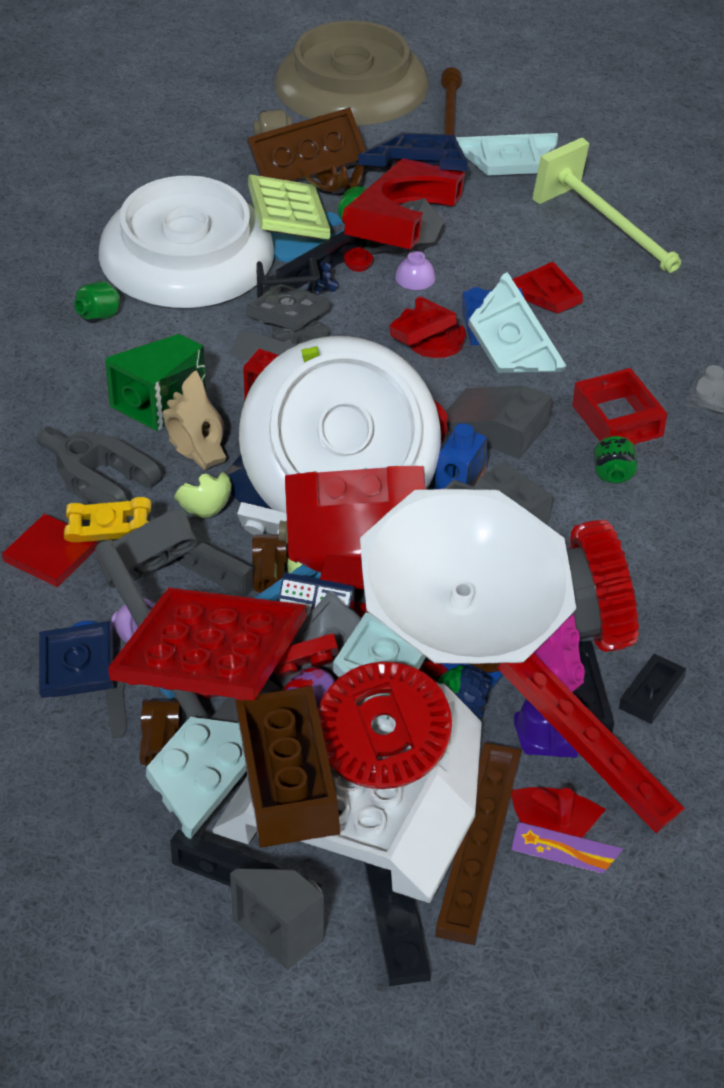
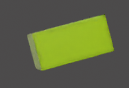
(310, 353)

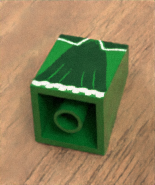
(149, 375)

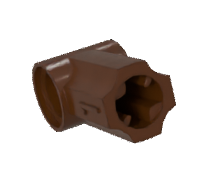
(268, 560)
(158, 724)

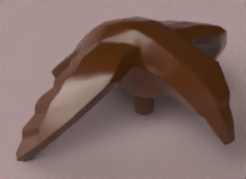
(335, 182)

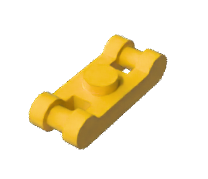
(106, 519)

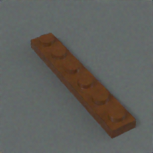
(477, 854)

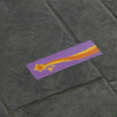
(564, 848)

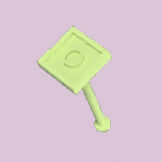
(563, 171)

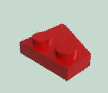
(549, 288)
(421, 322)

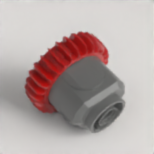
(602, 587)

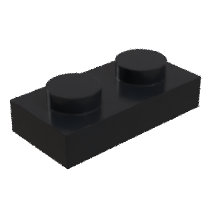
(652, 688)

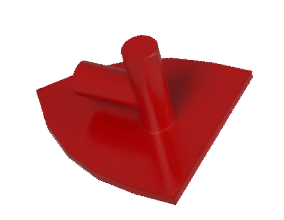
(556, 810)

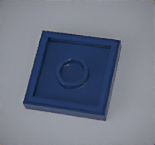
(75, 660)

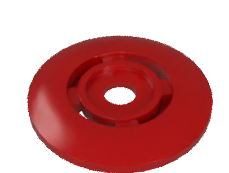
(420, 719)

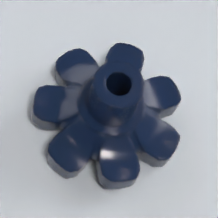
(325, 280)

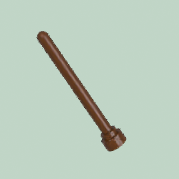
(451, 81)

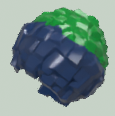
(469, 686)

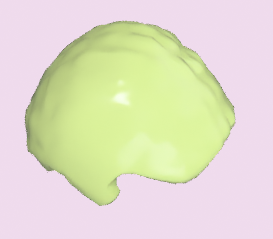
(207, 498)

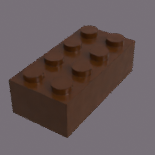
(287, 767)

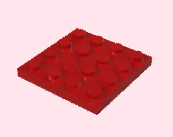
(209, 643)

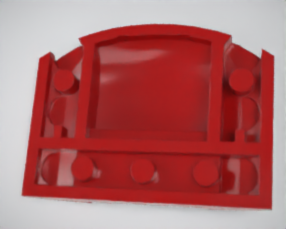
(336, 508)

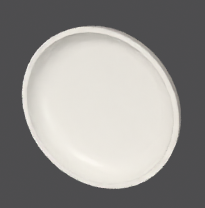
(184, 243)
(336, 413)

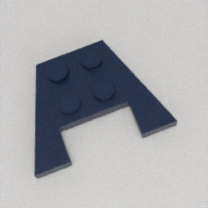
(417, 146)

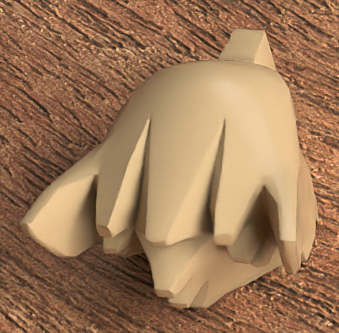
(195, 424)

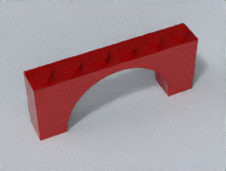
(377, 213)

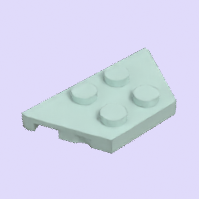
(508, 152)
(512, 333)
(375, 643)
(198, 769)

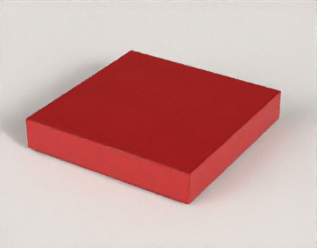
(46, 553)

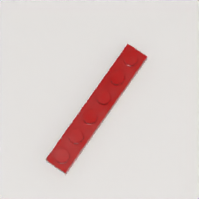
(593, 742)

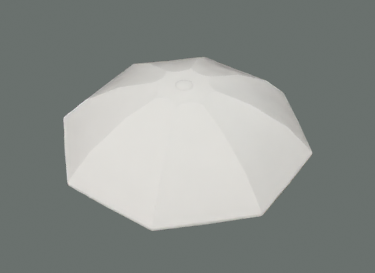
(467, 576)

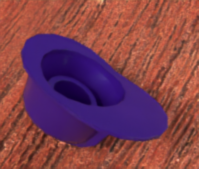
(538, 735)

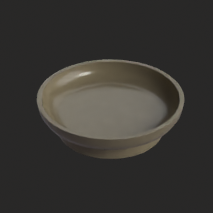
(355, 68)

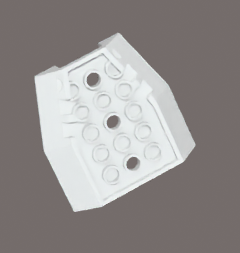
(401, 828)

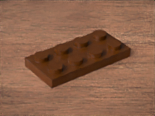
(309, 144)

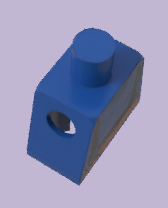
(465, 452)

